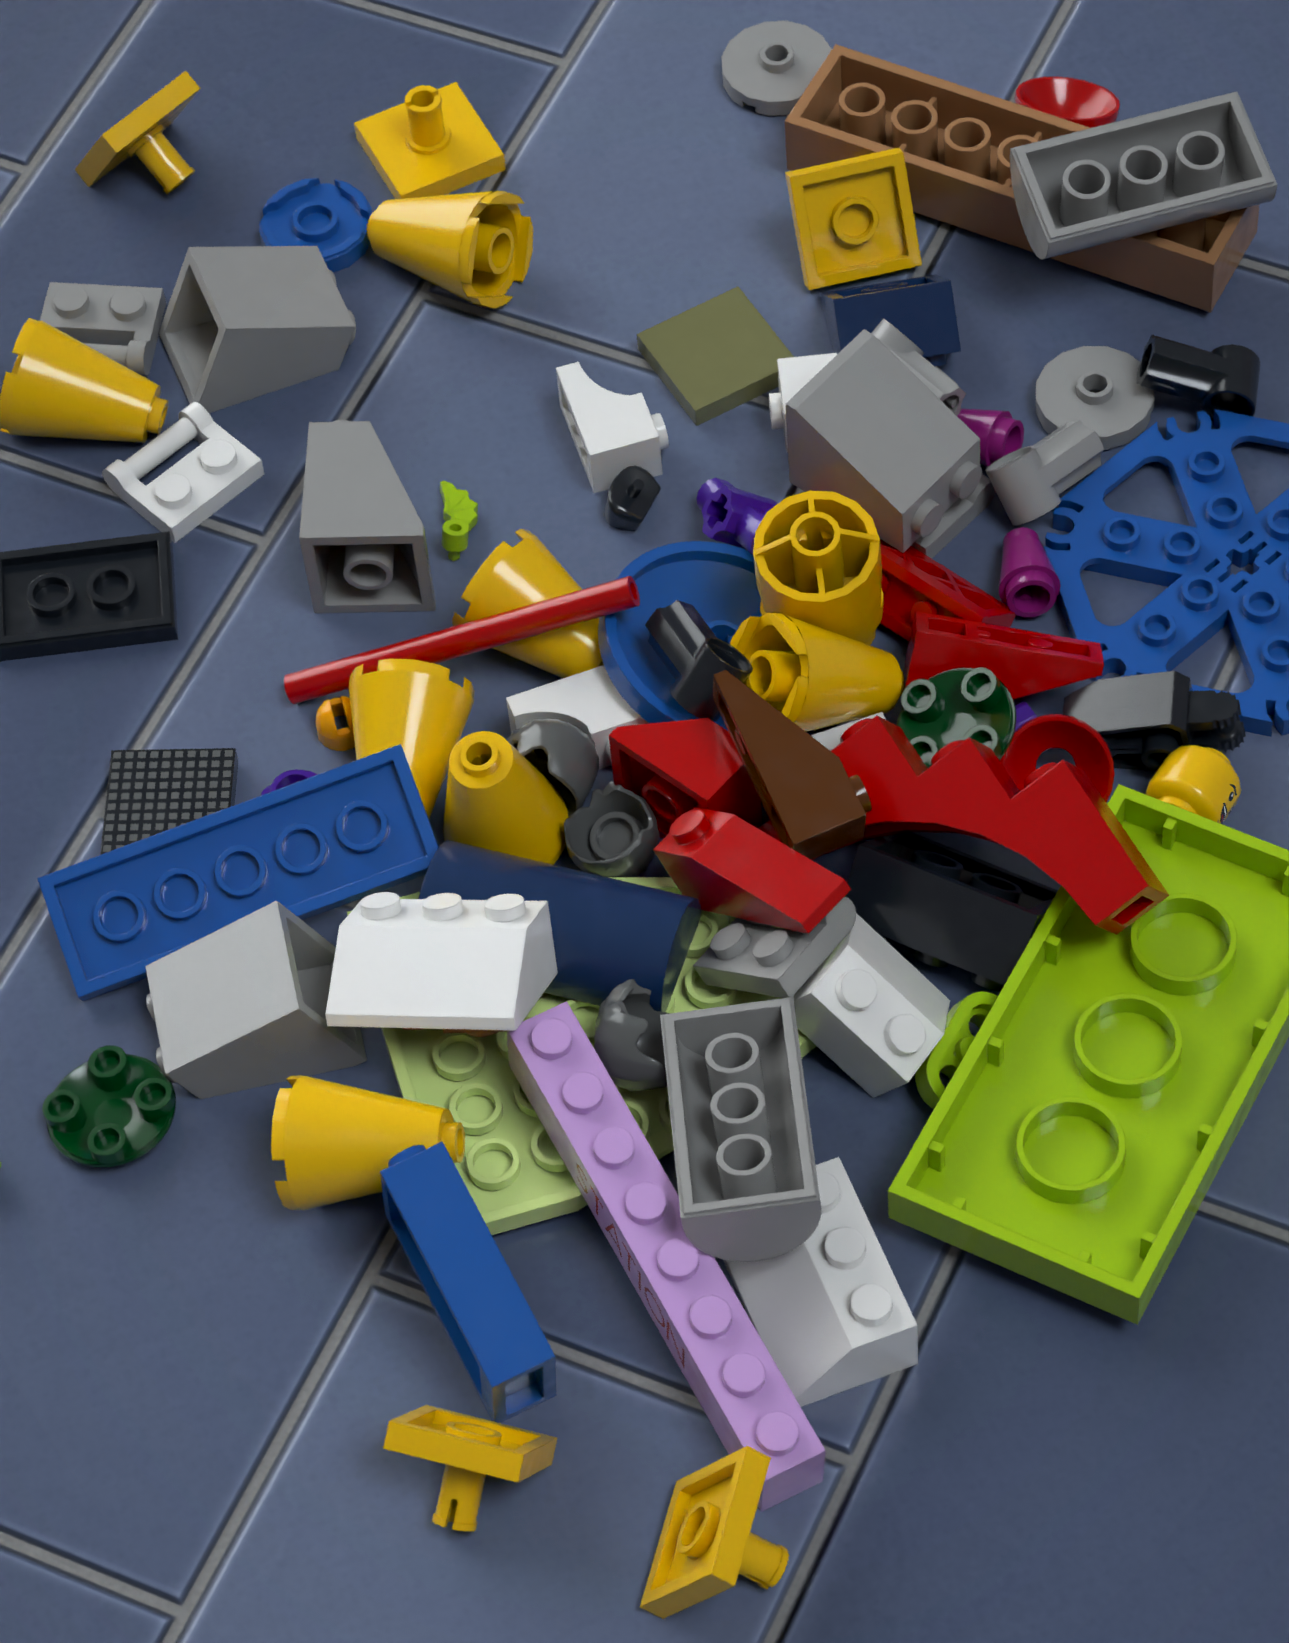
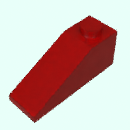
(1019, 658)
(747, 872)

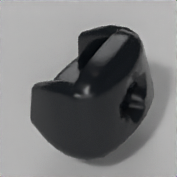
(630, 498)

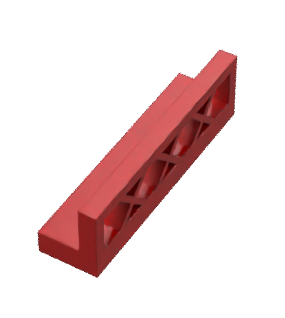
(923, 585)

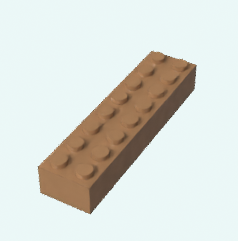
(961, 174)

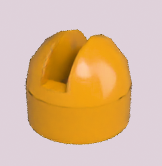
(326, 728)

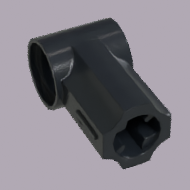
(1215, 379)
(693, 657)

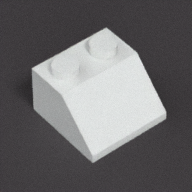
(871, 1011)

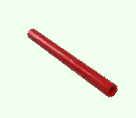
(470, 636)

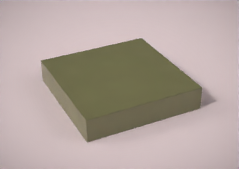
(714, 355)

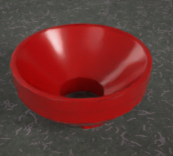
(1070, 100)
(1063, 732)

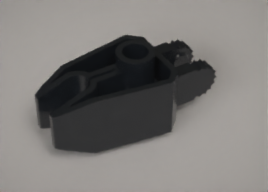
(1154, 715)

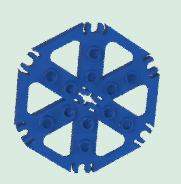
(1187, 560)

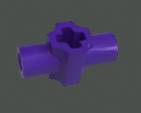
(731, 513)

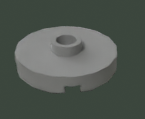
(772, 65)
(1098, 390)

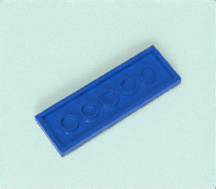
(296, 846)

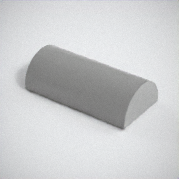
(1139, 175)
(741, 1129)

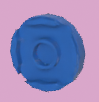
(319, 216)

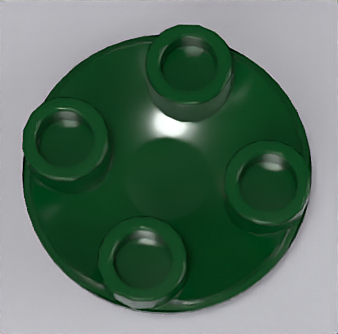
(957, 707)
(110, 1109)

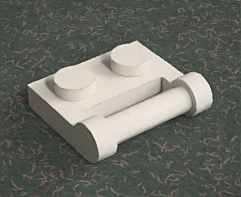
(193, 485)

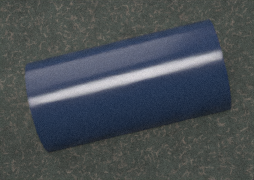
(598, 923)

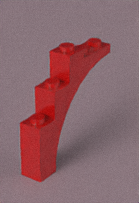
(1052, 822)

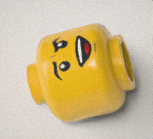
(1198, 782)

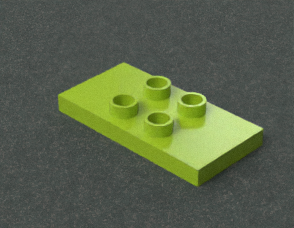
(1113, 1071)

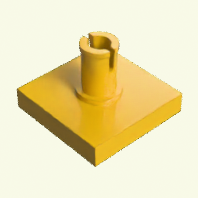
(142, 136)
(430, 143)
(853, 218)
(470, 1451)
(710, 1538)

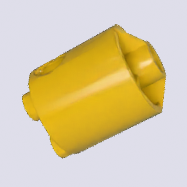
(821, 564)

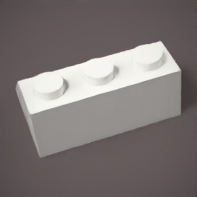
(441, 962)
(832, 1302)

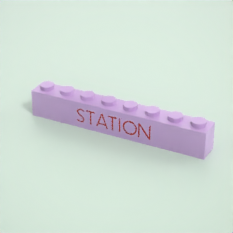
(673, 1278)

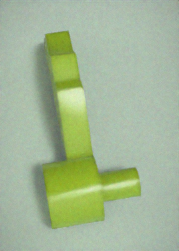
(460, 518)

